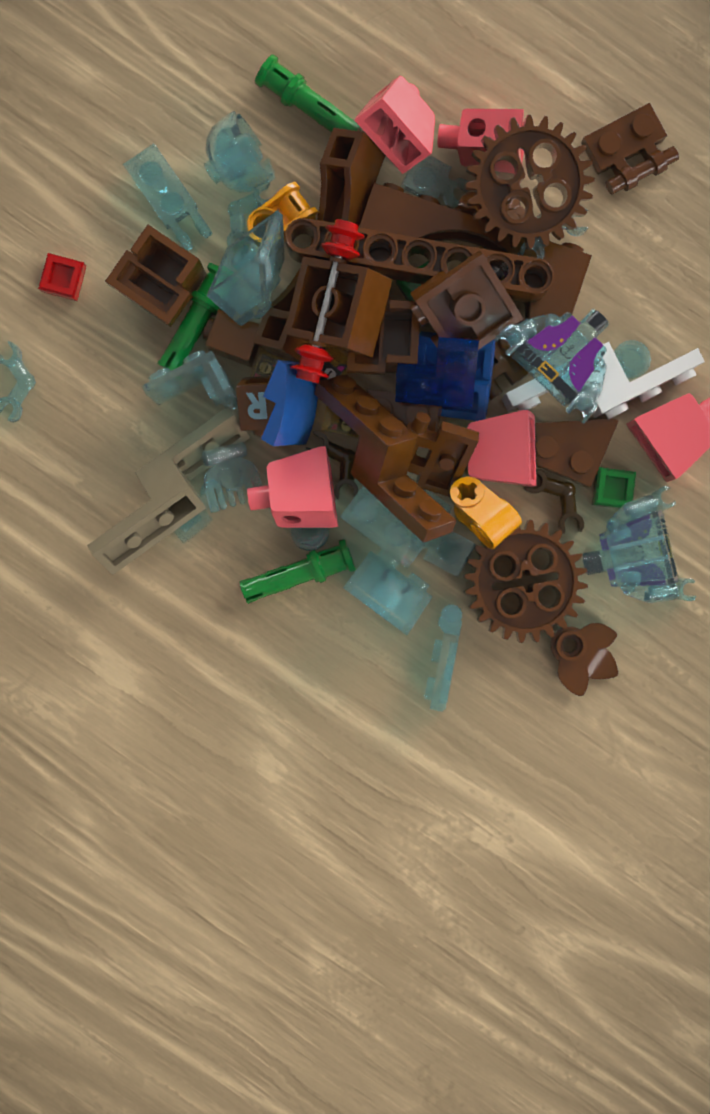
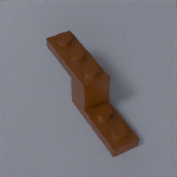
(384, 457)

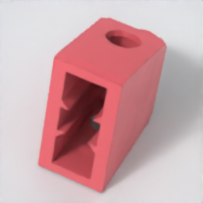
(399, 124)
(472, 128)
(674, 434)
(505, 449)
(298, 491)

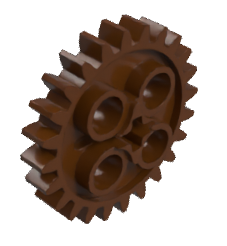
(564, 173)
(530, 615)

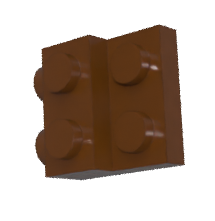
(465, 302)

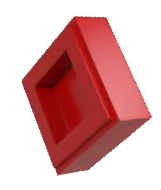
(62, 277)

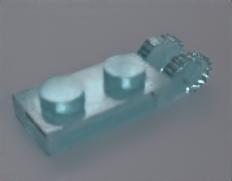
(165, 193)
(445, 655)

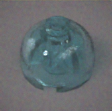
(236, 155)

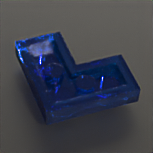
(445, 384)

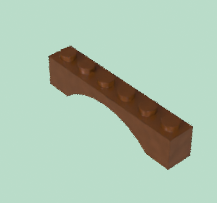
(347, 177)

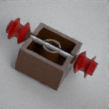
(336, 304)

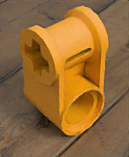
(288, 203)
(483, 511)

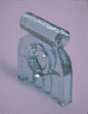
(230, 472)

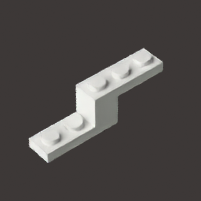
(616, 386)

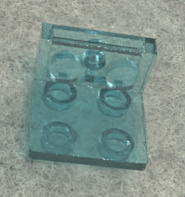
(197, 370)

